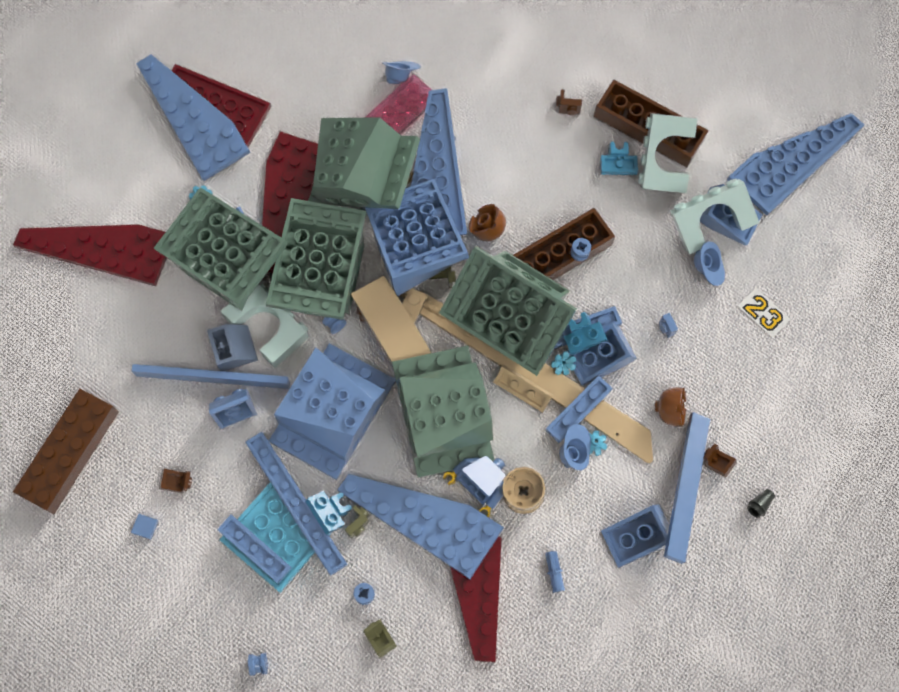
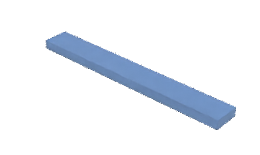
(211, 376)
(687, 488)
(295, 503)

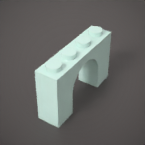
(660, 127)
(688, 215)
(290, 332)

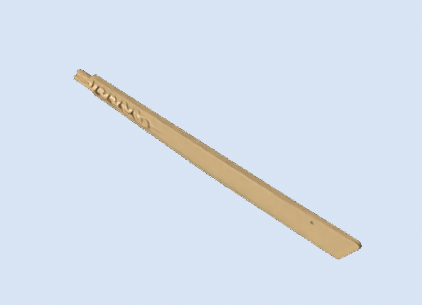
(603, 417)

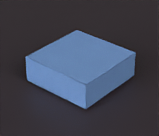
(144, 526)

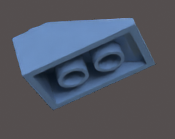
(720, 219)
(604, 357)
(232, 408)
(637, 535)

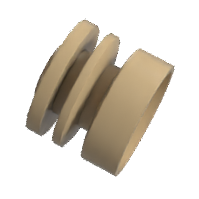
(523, 479)

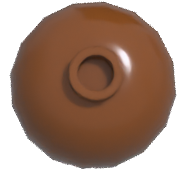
(488, 223)
(672, 406)

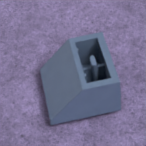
(232, 346)

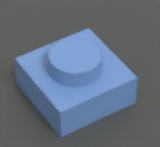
(668, 325)

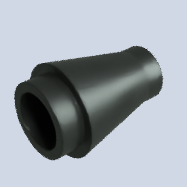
(761, 503)

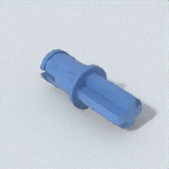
(554, 571)

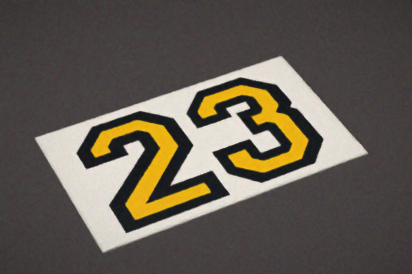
(764, 312)

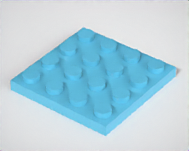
(274, 526)

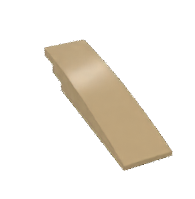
(389, 321)

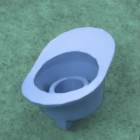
(399, 71)
(710, 264)
(576, 447)

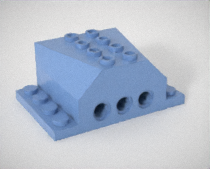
(417, 237)
(329, 409)

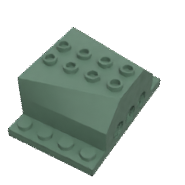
(362, 163)
(220, 247)
(320, 260)
(509, 307)
(444, 409)

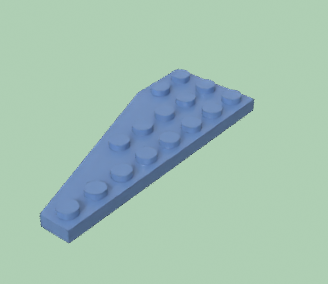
(202, 129)
(438, 157)
(784, 167)
(440, 526)

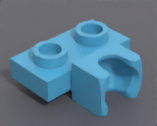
(618, 161)
(584, 335)
(328, 511)

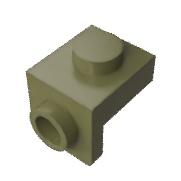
(447, 273)
(358, 525)
(379, 638)

